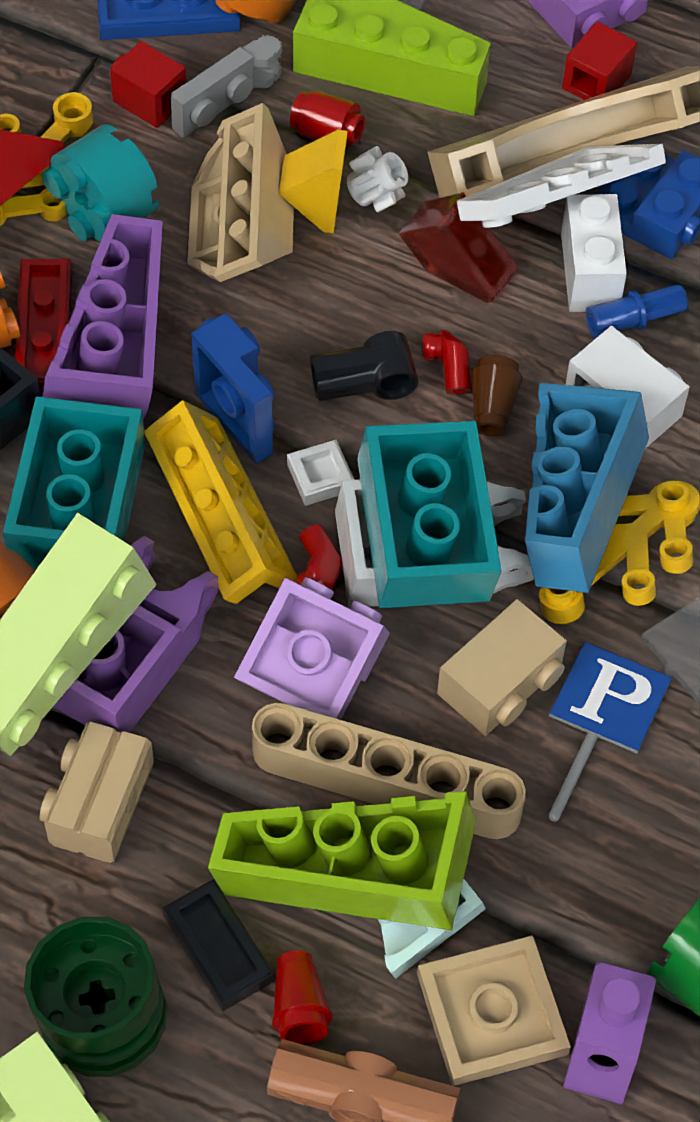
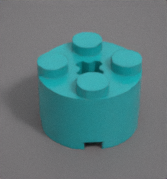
(101, 179)

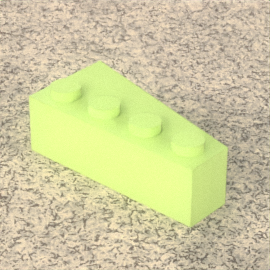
(63, 622)

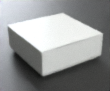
(319, 471)

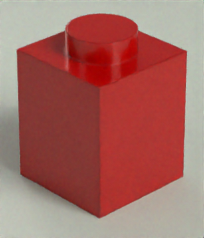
(599, 62)
(145, 81)

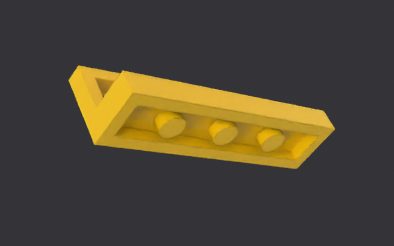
(218, 502)

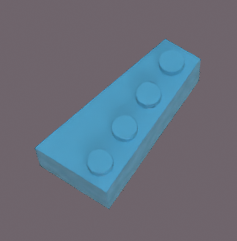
(581, 477)

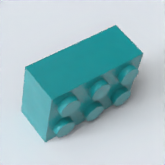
(74, 463)
(428, 514)

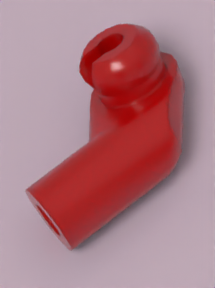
(453, 356)
(325, 561)

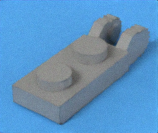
(225, 83)

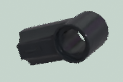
(379, 367)

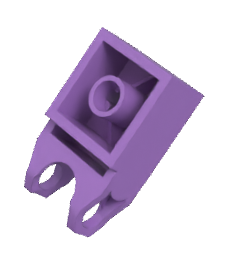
(142, 653)

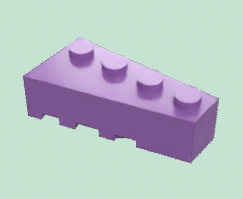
(112, 332)

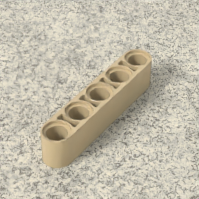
(369, 749)

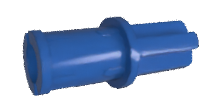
(636, 309)

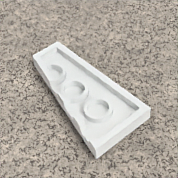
(557, 180)

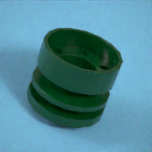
(91, 965)

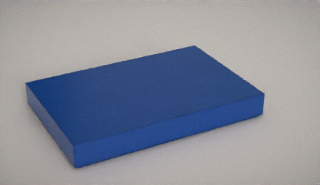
(162, 18)

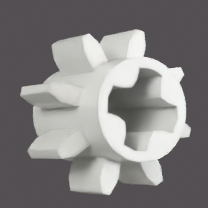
(377, 179)

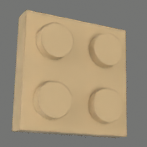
(493, 1010)

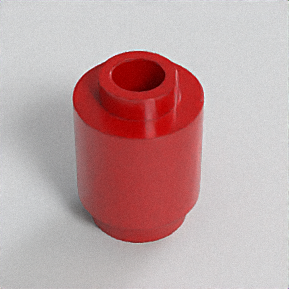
(321, 114)

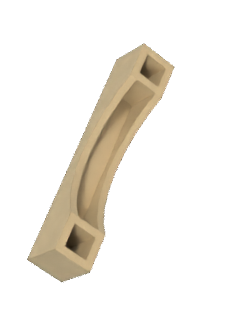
(603, 120)

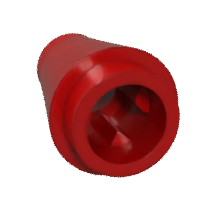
(299, 1000)

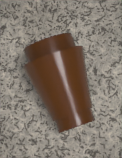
(494, 392)

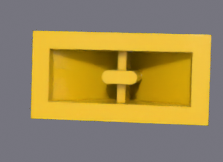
(313, 179)

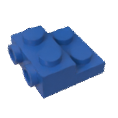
(661, 204)
(232, 386)

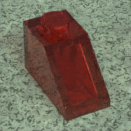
(458, 250)

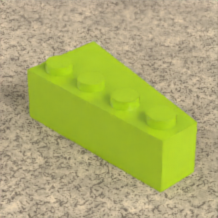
(391, 52)
(362, 861)

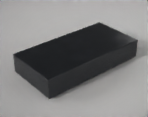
(218, 945)

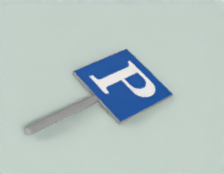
(608, 701)

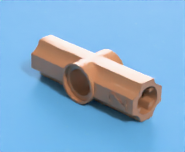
(357, 1086)

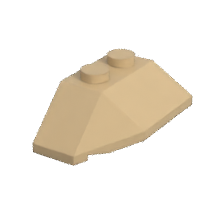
(235, 199)

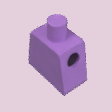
(612, 1027)

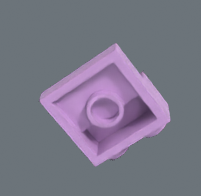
(313, 649)

